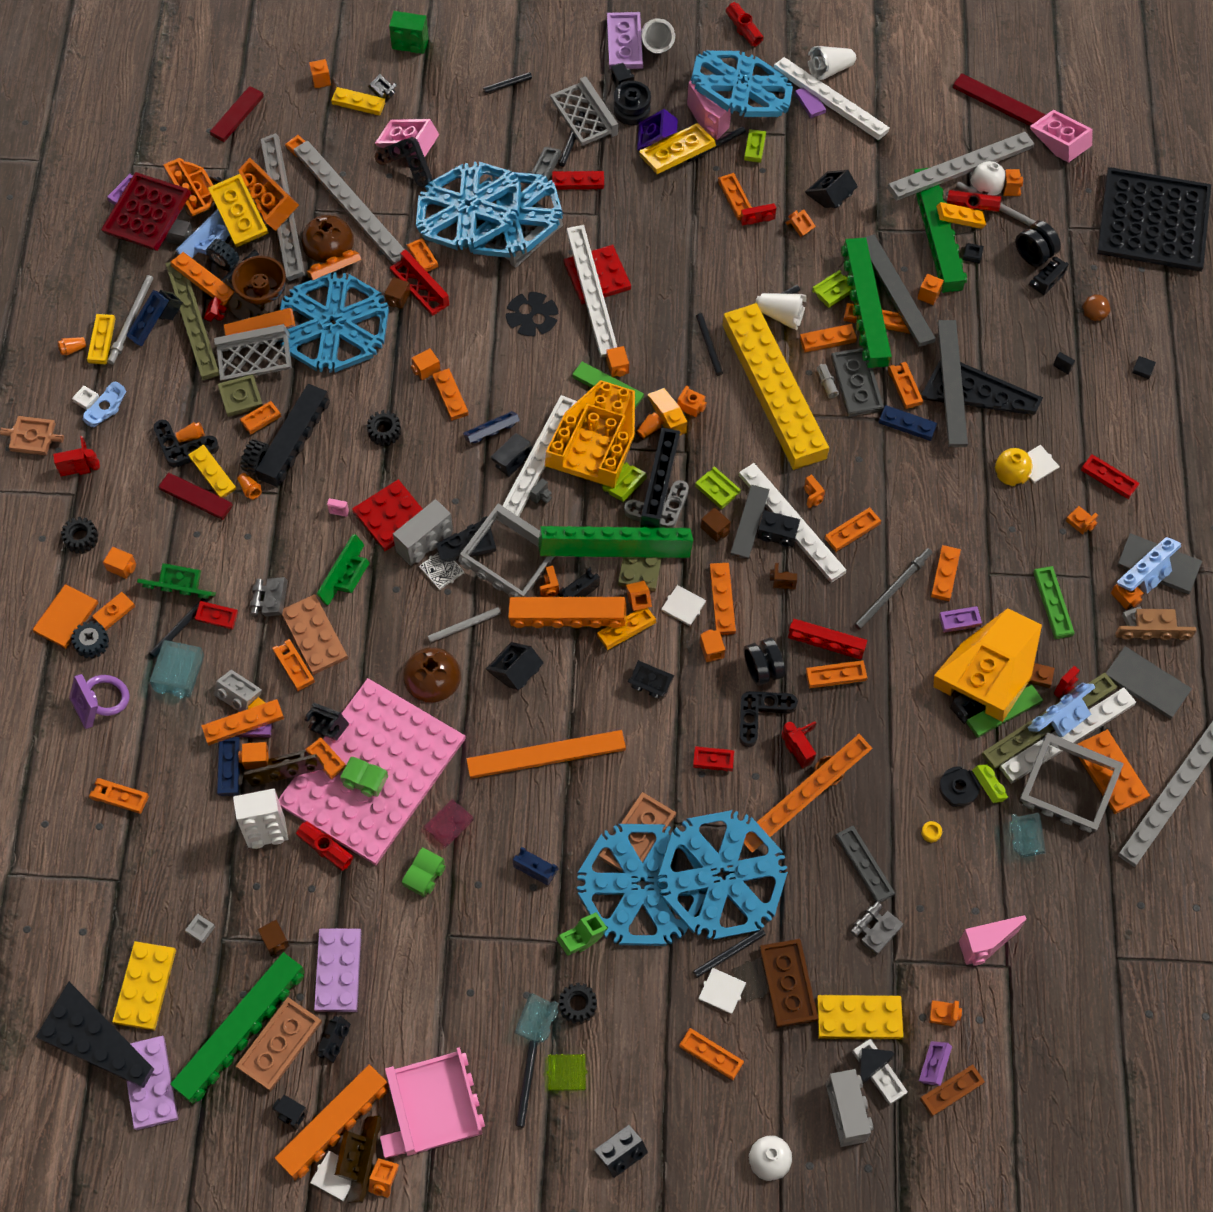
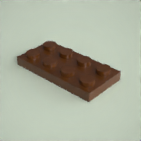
(788, 983)

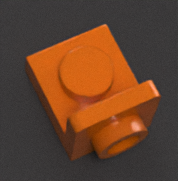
(801, 222)
(814, 490)
(1082, 520)
(551, 585)
(945, 1013)
(382, 1177)

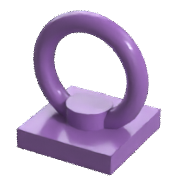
(85, 700)

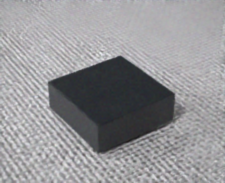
(973, 253)
(1064, 363)
(1144, 367)

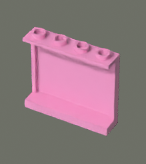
(435, 1102)

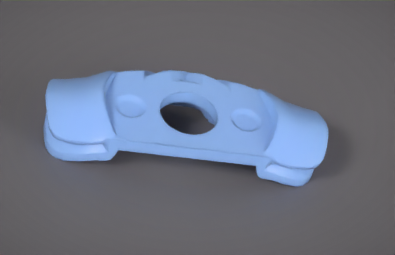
(113, 394)

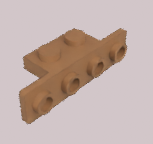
(1155, 624)

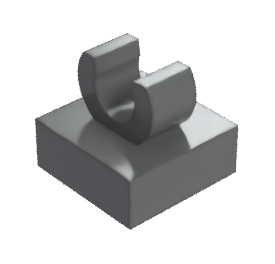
(540, 492)

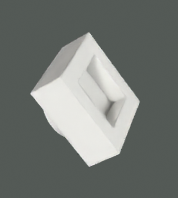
(85, 397)

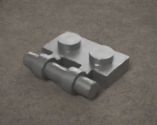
(274, 597)
(881, 933)

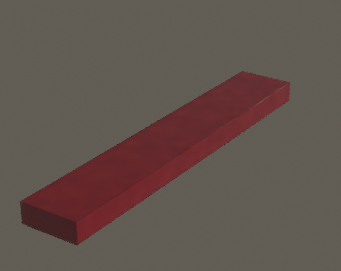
(997, 100)

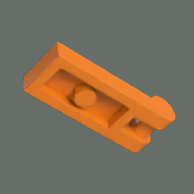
(905, 385)
(293, 665)
(119, 795)

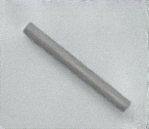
(463, 625)

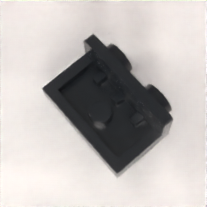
(778, 528)
(651, 679)
(621, 1151)

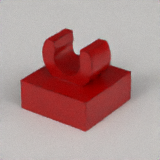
(213, 310)

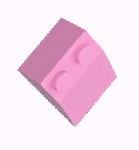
(707, 113)
(401, 129)
(1063, 135)
(984, 940)

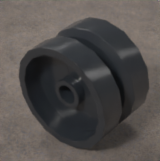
(632, 102)
(1038, 243)
(764, 661)

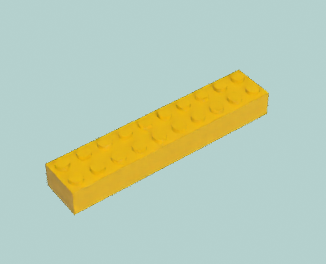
(775, 386)

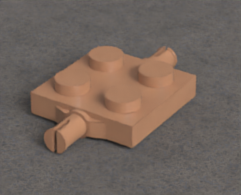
(32, 435)

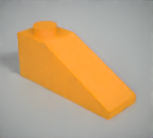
(668, 411)

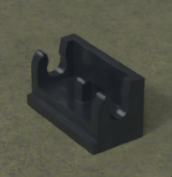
(1049, 275)
(512, 454)
(582, 586)
(966, 707)
(326, 721)

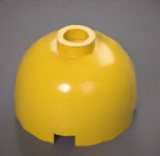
(1013, 466)

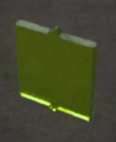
(567, 1072)

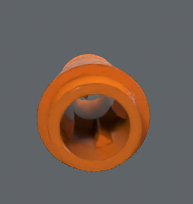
(70, 345)
(651, 424)
(191, 432)
(249, 486)

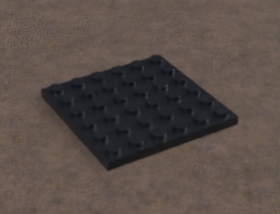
(1154, 219)

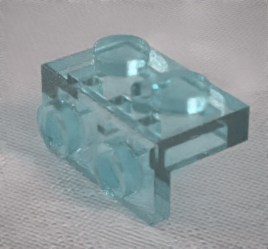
(1028, 835)
(536, 1018)

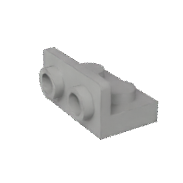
(236, 691)

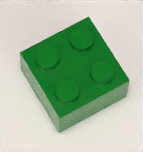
(409, 32)

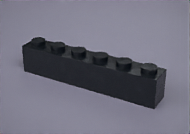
(292, 435)
(660, 478)

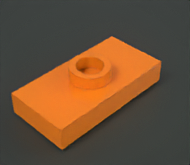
(422, 254)
(260, 417)
(113, 611)
(332, 763)

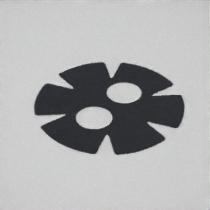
(536, 301)

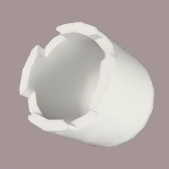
(658, 35)

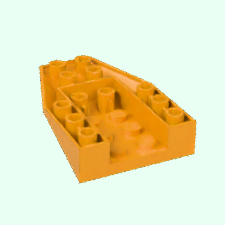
(595, 435)
(993, 663)

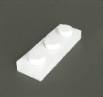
(885, 1078)

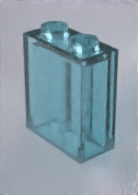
(176, 669)

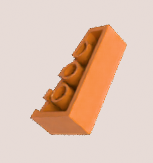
(270, 198)

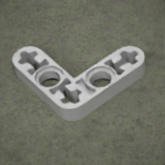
(668, 512)

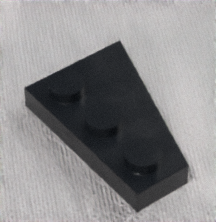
(452, 546)

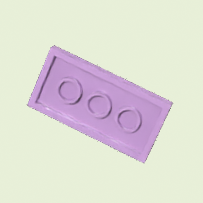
(625, 39)
(338, 970)
(156, 1101)

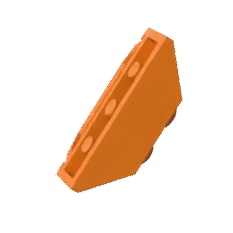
(193, 178)

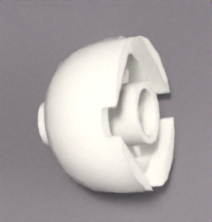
(989, 178)
(770, 1158)

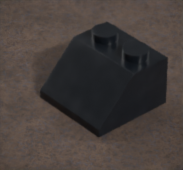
(832, 188)
(515, 665)

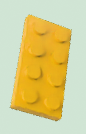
(677, 148)
(238, 210)
(144, 986)
(859, 1017)

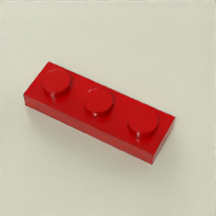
(578, 179)
(1110, 476)

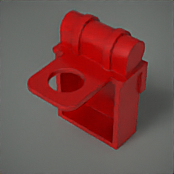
(76, 460)
(798, 744)

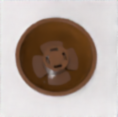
(326, 238)
(259, 280)
(432, 683)

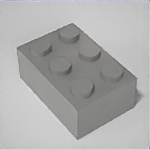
(423, 532)
(849, 1107)

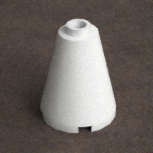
(829, 61)
(783, 307)

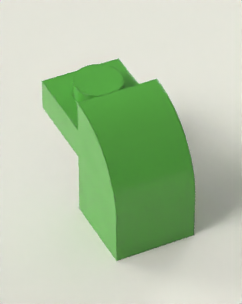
(584, 935)

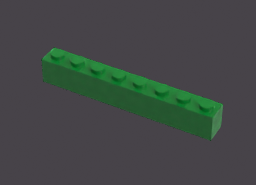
(941, 240)
(866, 303)
(615, 542)
(238, 1028)

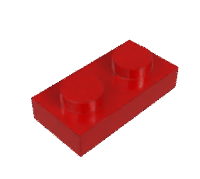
(758, 214)
(216, 615)
(1067, 682)
(713, 758)

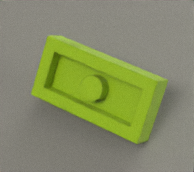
(755, 145)
(990, 784)

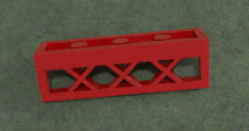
(426, 281)
(827, 638)

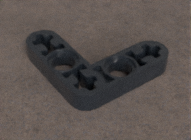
(406, 152)
(175, 449)
(759, 706)

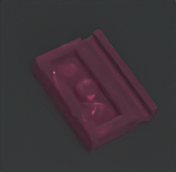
(449, 823)

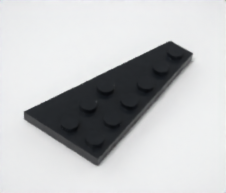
(984, 391)
(86, 1034)

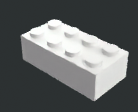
(260, 818)

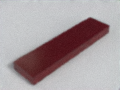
(236, 114)
(195, 496)

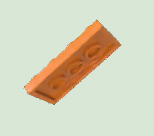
(1128, 788)

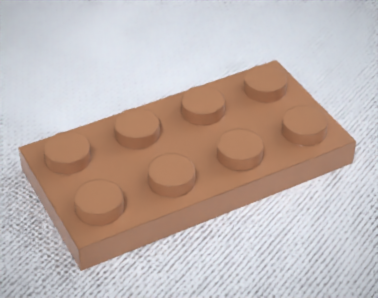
(314, 634)
(644, 811)
(278, 1044)

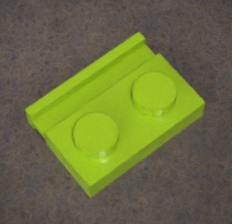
(832, 289)
(627, 483)
(717, 488)

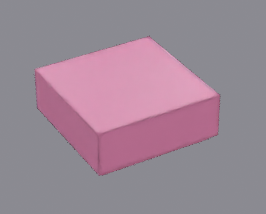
(338, 507)
(392, 1144)

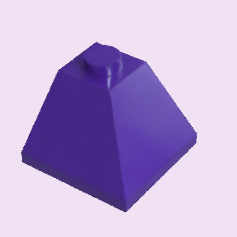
(656, 128)

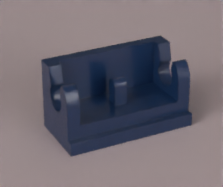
(535, 866)

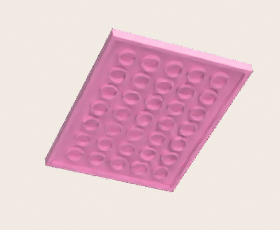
(388, 735)

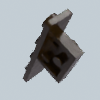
(241, 308)
(284, 767)
(356, 1158)

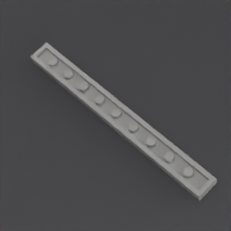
(959, 166)
(349, 201)
(287, 231)
(1169, 799)

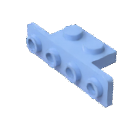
(200, 239)
(1151, 568)
(1066, 713)

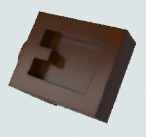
(783, 580)

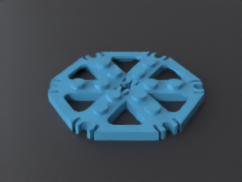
(753, 87)
(466, 216)
(527, 216)
(345, 320)
(623, 884)
(717, 892)

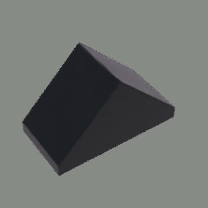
(872, 1061)

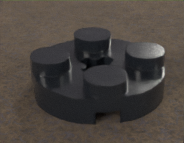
(955, 796)

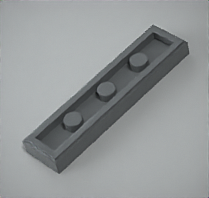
(750, 522)
(865, 864)

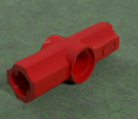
(744, 24)
(986, 202)
(333, 853)

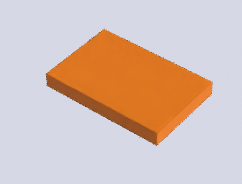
(64, 616)

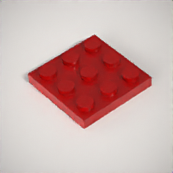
(609, 270)
(387, 512)

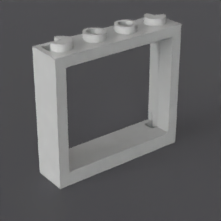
(519, 526)
(1084, 753)

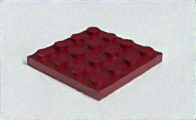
(146, 211)

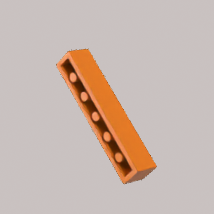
(567, 611)
(332, 1122)

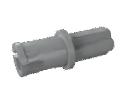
(827, 381)

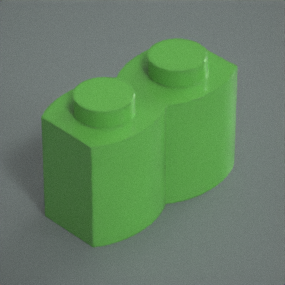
(364, 777)
(423, 872)

